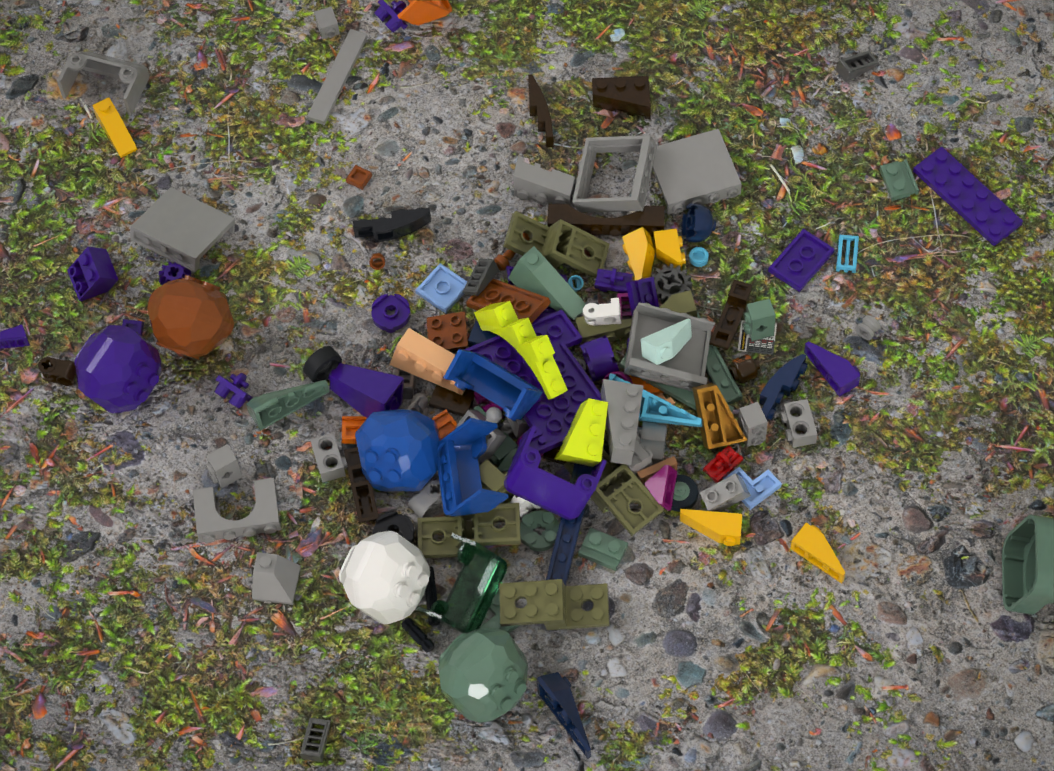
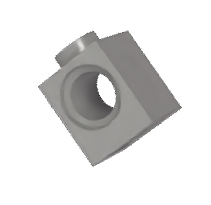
(326, 23)

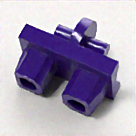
(385, 10)
(612, 280)
(239, 396)

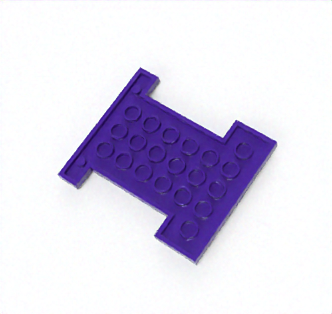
(554, 415)

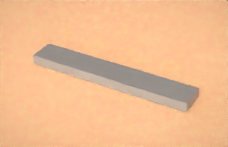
(337, 76)

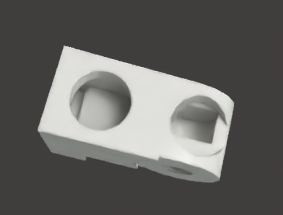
(603, 313)

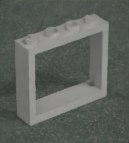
(595, 145)

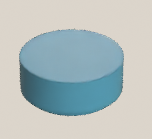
(698, 256)

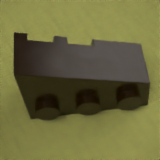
(623, 94)

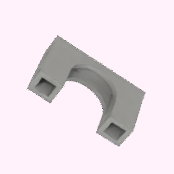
(263, 518)

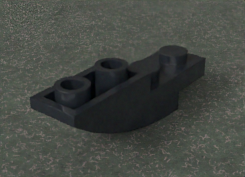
(401, 224)

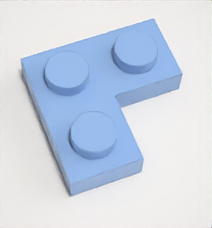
(759, 488)

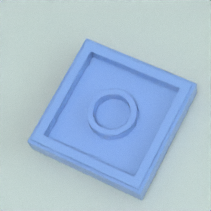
(442, 288)

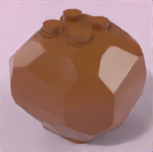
(190, 316)

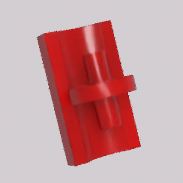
(722, 464)

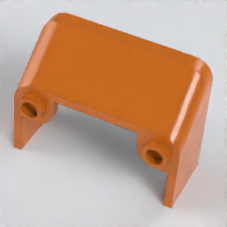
(425, 11)

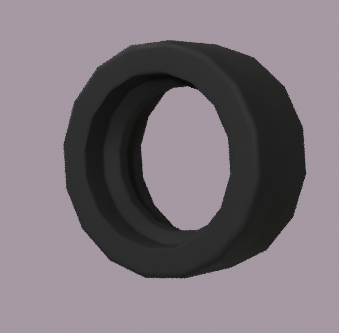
(321, 363)

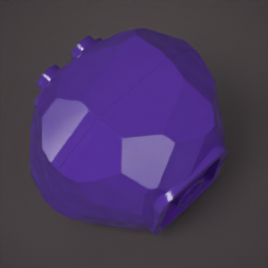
(117, 368)

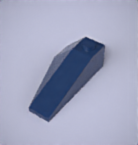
(558, 697)

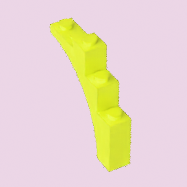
(519, 333)

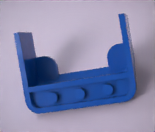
(493, 382)
(460, 470)

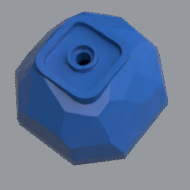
(398, 450)

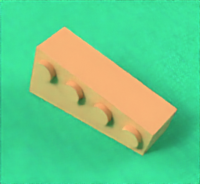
(424, 359)

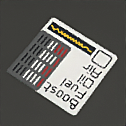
(761, 346)

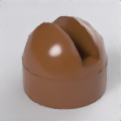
(379, 263)

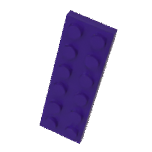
(967, 196)

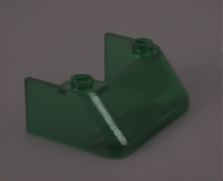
(472, 589)

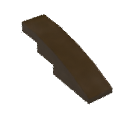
(539, 108)
(361, 488)

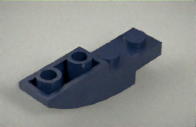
(782, 384)

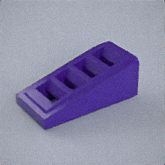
(13, 337)

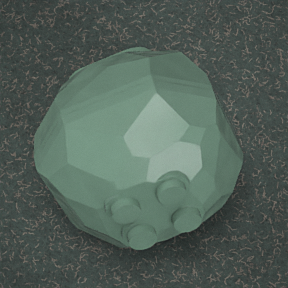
(483, 674)

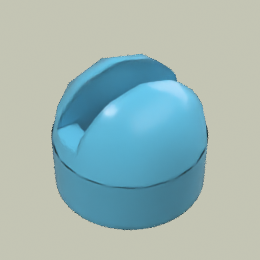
(578, 282)

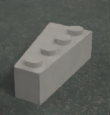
(622, 418)

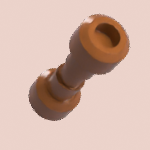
(503, 260)

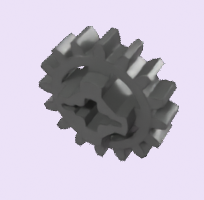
(669, 281)

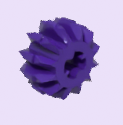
(172, 272)

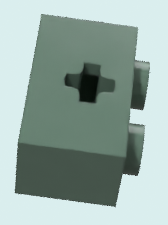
(759, 320)

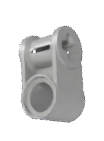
(426, 501)

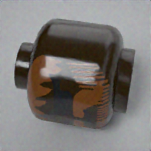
(744, 368)

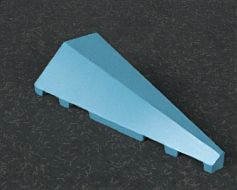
(661, 411)

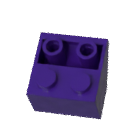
(92, 273)

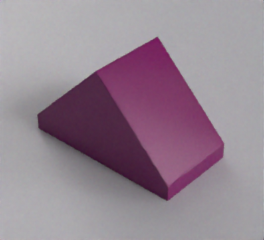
(662, 486)

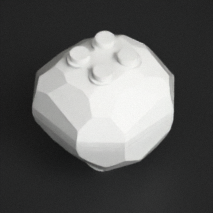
(385, 576)

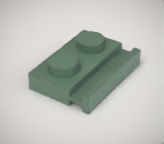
(899, 179)
(603, 549)

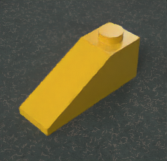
(114, 127)
(719, 526)
(815, 548)

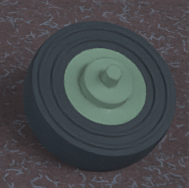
(685, 493)

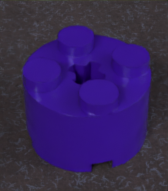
(599, 357)

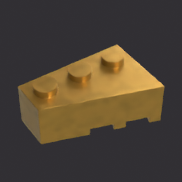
(718, 423)

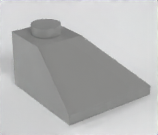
(274, 579)

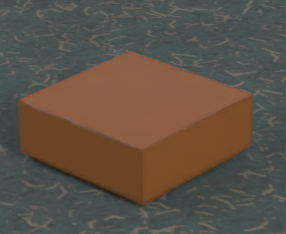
(359, 177)

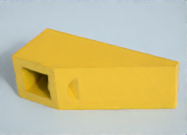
(641, 252)

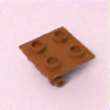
(448, 330)

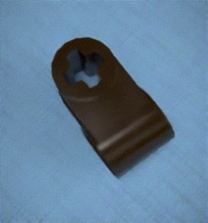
(58, 372)

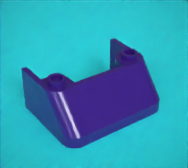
(546, 489)

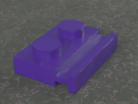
(642, 291)

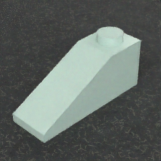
(666, 342)

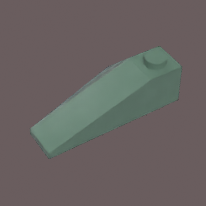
(540, 277)
(279, 404)

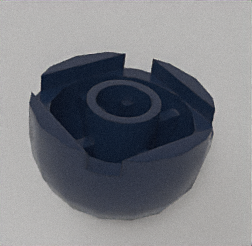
(697, 223)

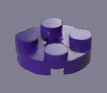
(390, 322)

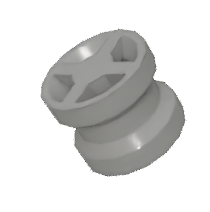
(868, 327)

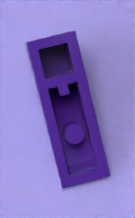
(833, 368)

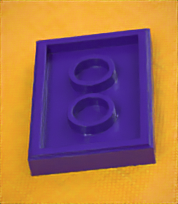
(801, 260)

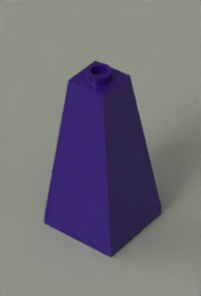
(367, 389)

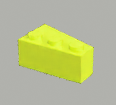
(586, 434)

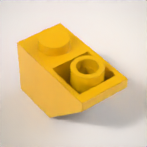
(667, 247)

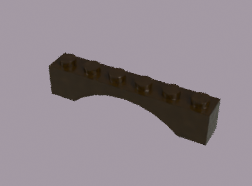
(650, 218)

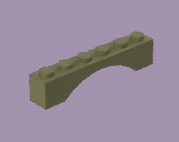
(679, 302)

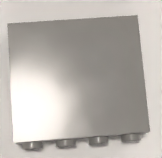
(695, 171)
(181, 228)
(687, 366)

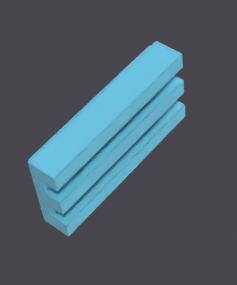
(846, 267)

